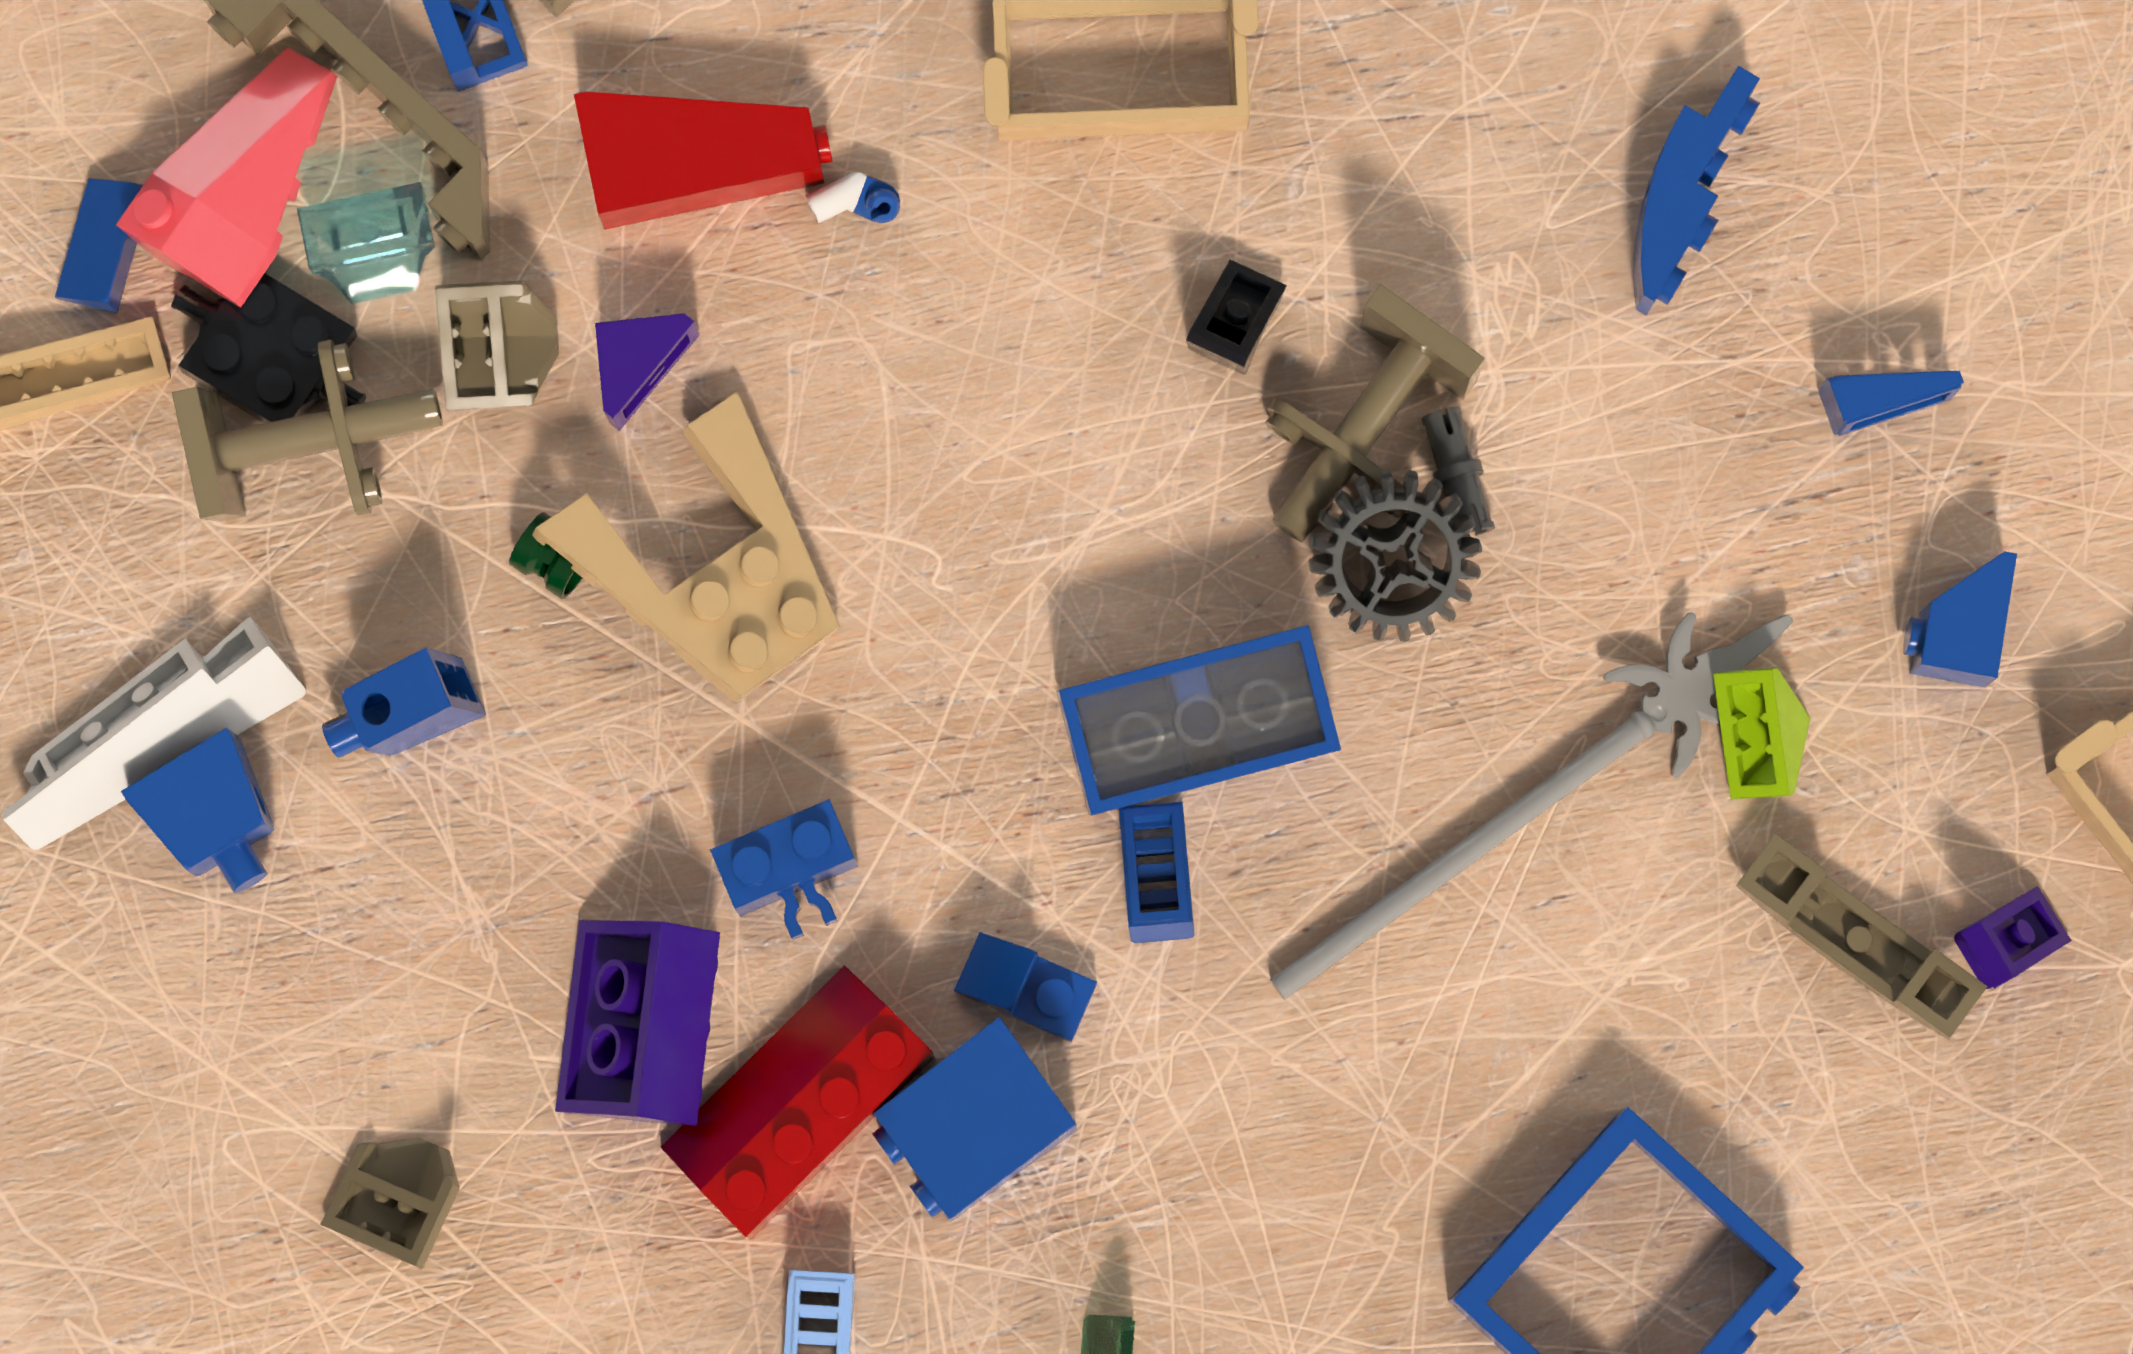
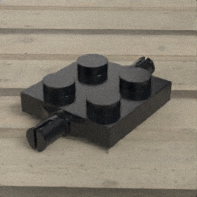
(264, 351)

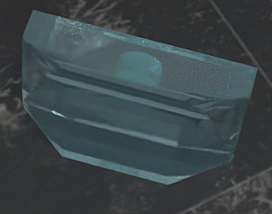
(369, 241)

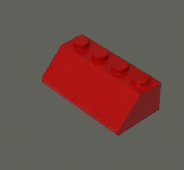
(797, 1102)

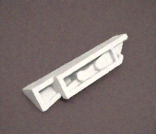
(147, 725)

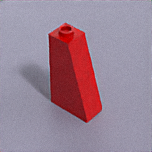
(693, 154)

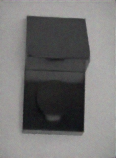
(1235, 317)

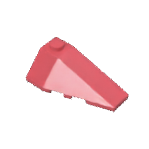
(225, 189)

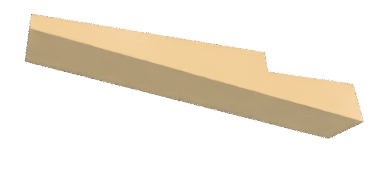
(79, 371)

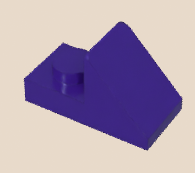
(2012, 938)

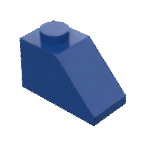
(1964, 628)

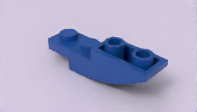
(1674, 203)

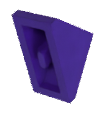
(636, 358)

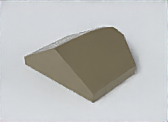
(494, 344)
(395, 1197)

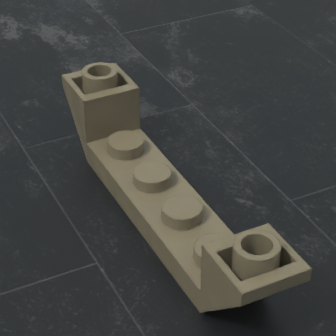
(464, 200)

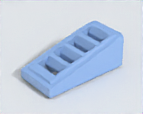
(819, 1282)

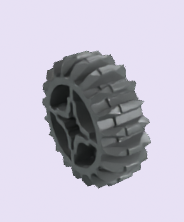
(1421, 572)

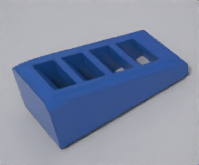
(1870, 399)
(1159, 924)

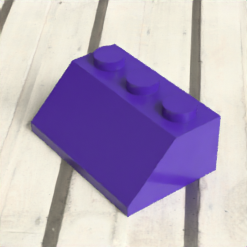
(638, 1021)

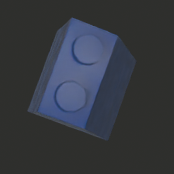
(973, 1122)

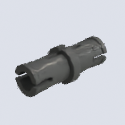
(1456, 466)

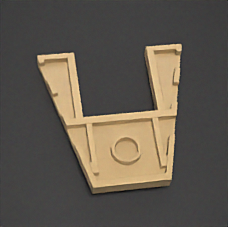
(742, 611)

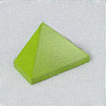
(1760, 732)

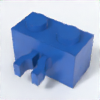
(784, 861)

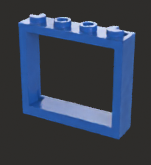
(1626, 1127)

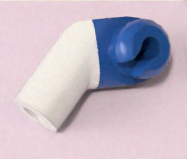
(857, 194)

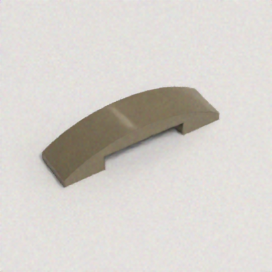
(1859, 939)

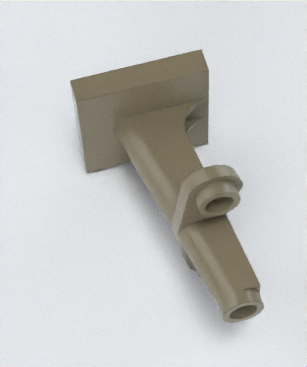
(1418, 350)
(219, 454)

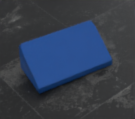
(98, 249)

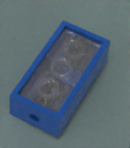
(1198, 720)

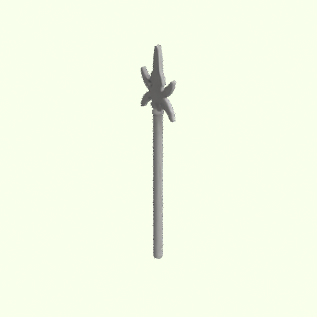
(1680, 697)

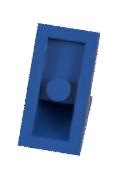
(1025, 986)

